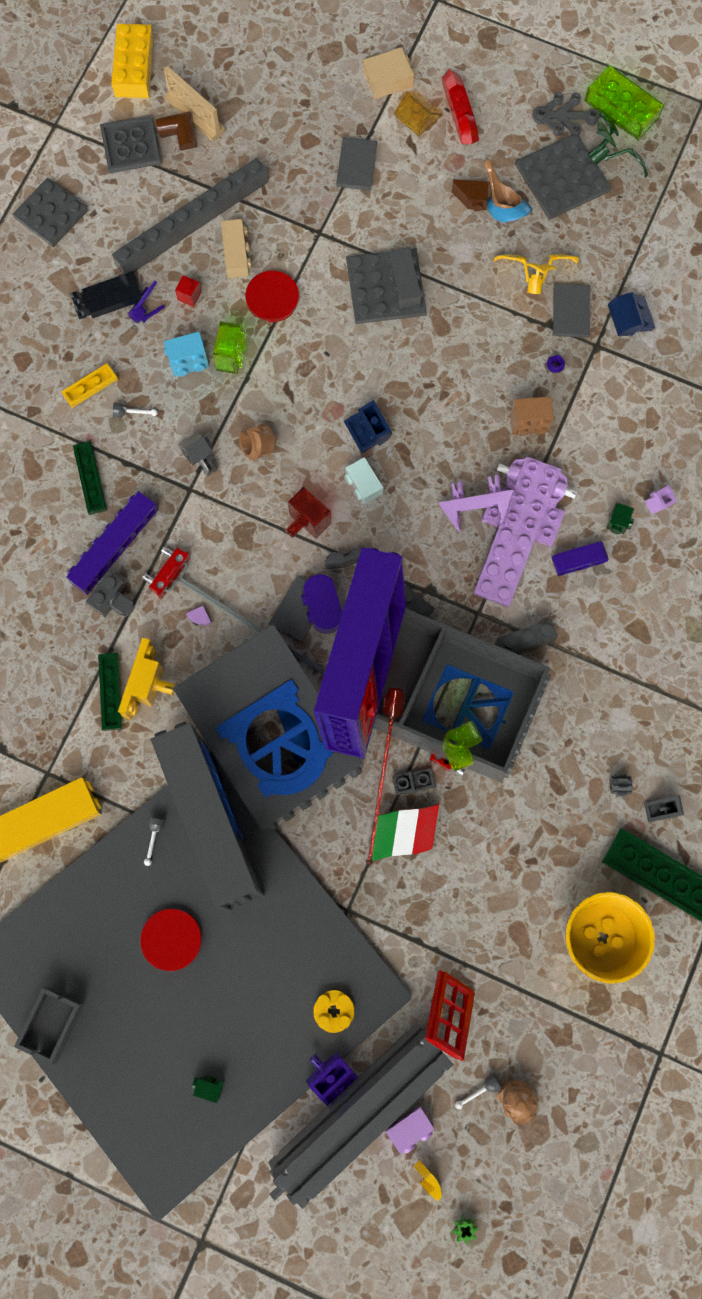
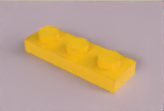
(89, 385)

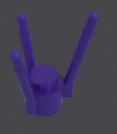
(138, 312)

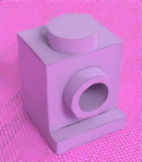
(660, 499)

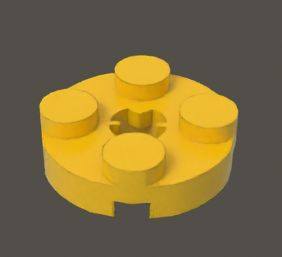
(325, 1020)

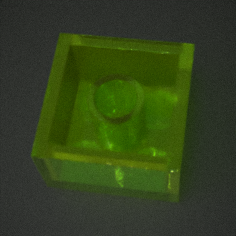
(229, 347)

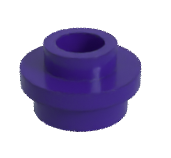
(555, 359)

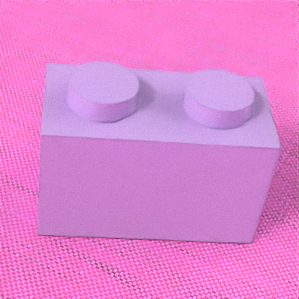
(409, 1130)

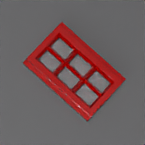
(450, 1015)

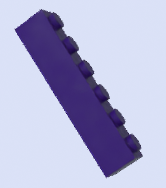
(112, 543)

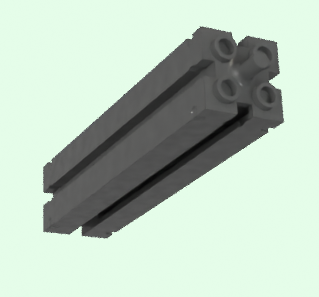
(357, 1117)

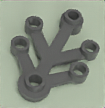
(563, 115)

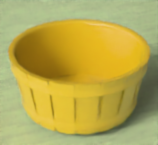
(628, 941)

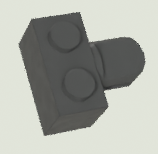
(196, 449)
(110, 596)

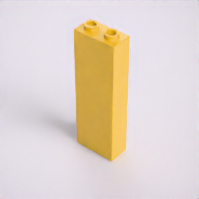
(47, 817)

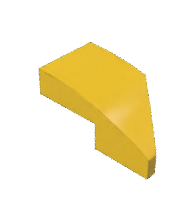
(429, 1182)

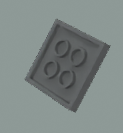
(130, 144)
(50, 212)

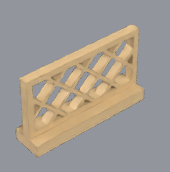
(185, 99)

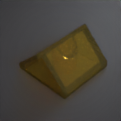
(416, 112)

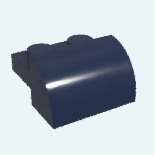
(630, 314)
(368, 427)

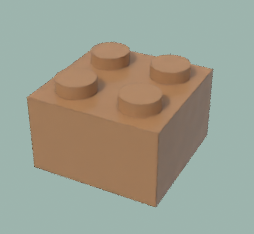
(531, 416)

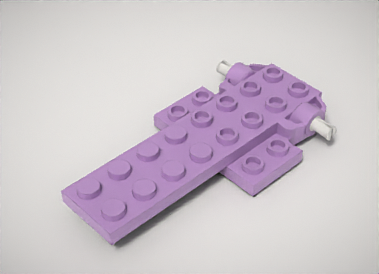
(531, 519)

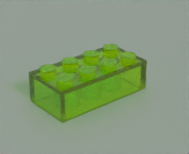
(624, 102)

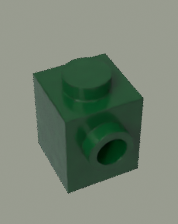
(620, 519)

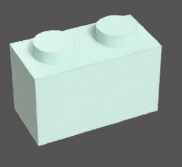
(363, 480)

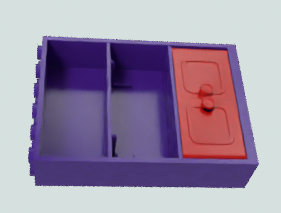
(362, 653)

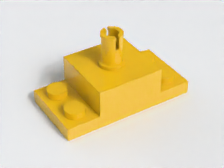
(143, 681)

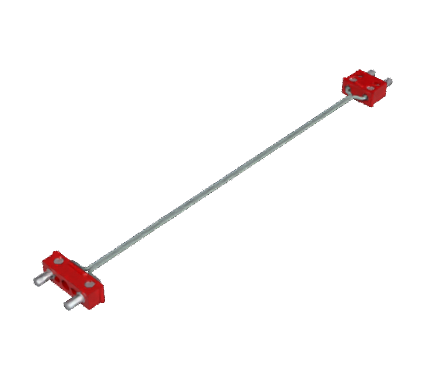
(169, 573)

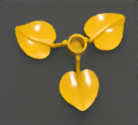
(535, 282)

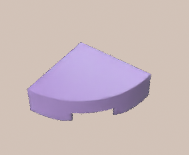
(199, 616)

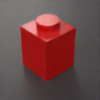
(188, 291)

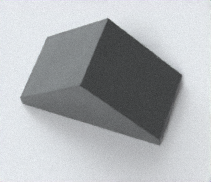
(664, 809)

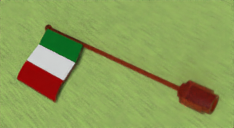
(404, 829)

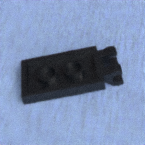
(106, 296)

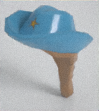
(504, 203)

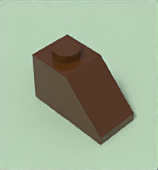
(471, 193)

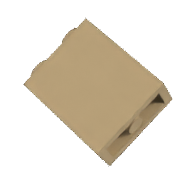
(388, 73)

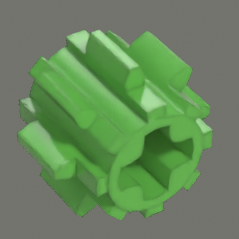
(465, 1236)

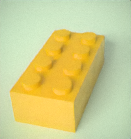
(132, 60)

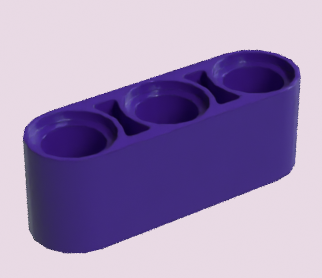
(580, 558)

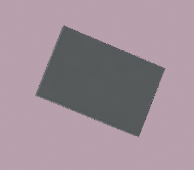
(356, 163)
(571, 310)
(291, 614)

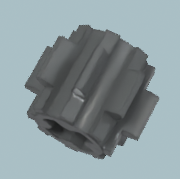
(621, 785)

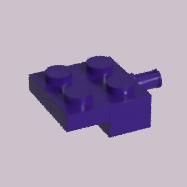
(330, 1078)

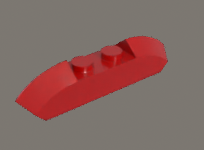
(460, 107)

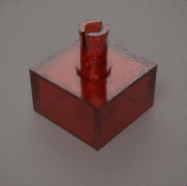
(308, 514)

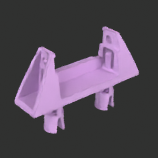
(503, 499)

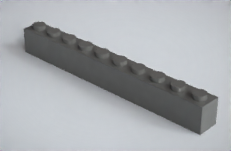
(191, 217)

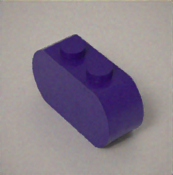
(322, 603)

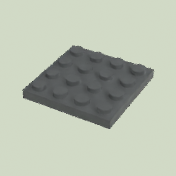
(562, 176)
(374, 289)

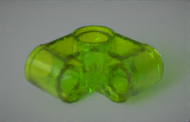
(465, 737)

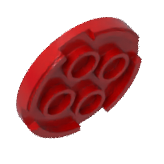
(272, 296)
(170, 940)

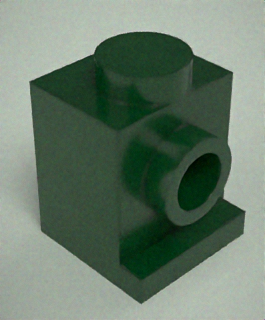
(207, 1088)

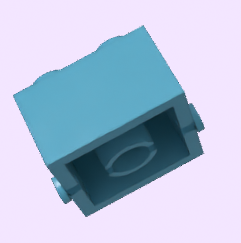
(186, 354)

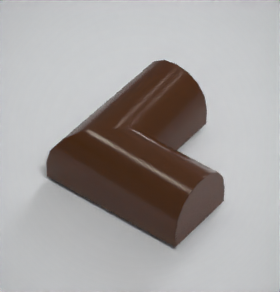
(179, 125)

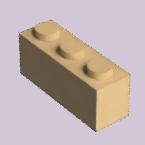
(235, 248)

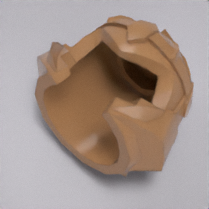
(259, 444)
(518, 1101)

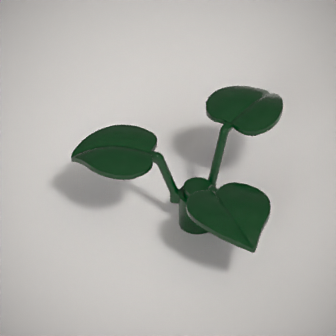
(601, 151)

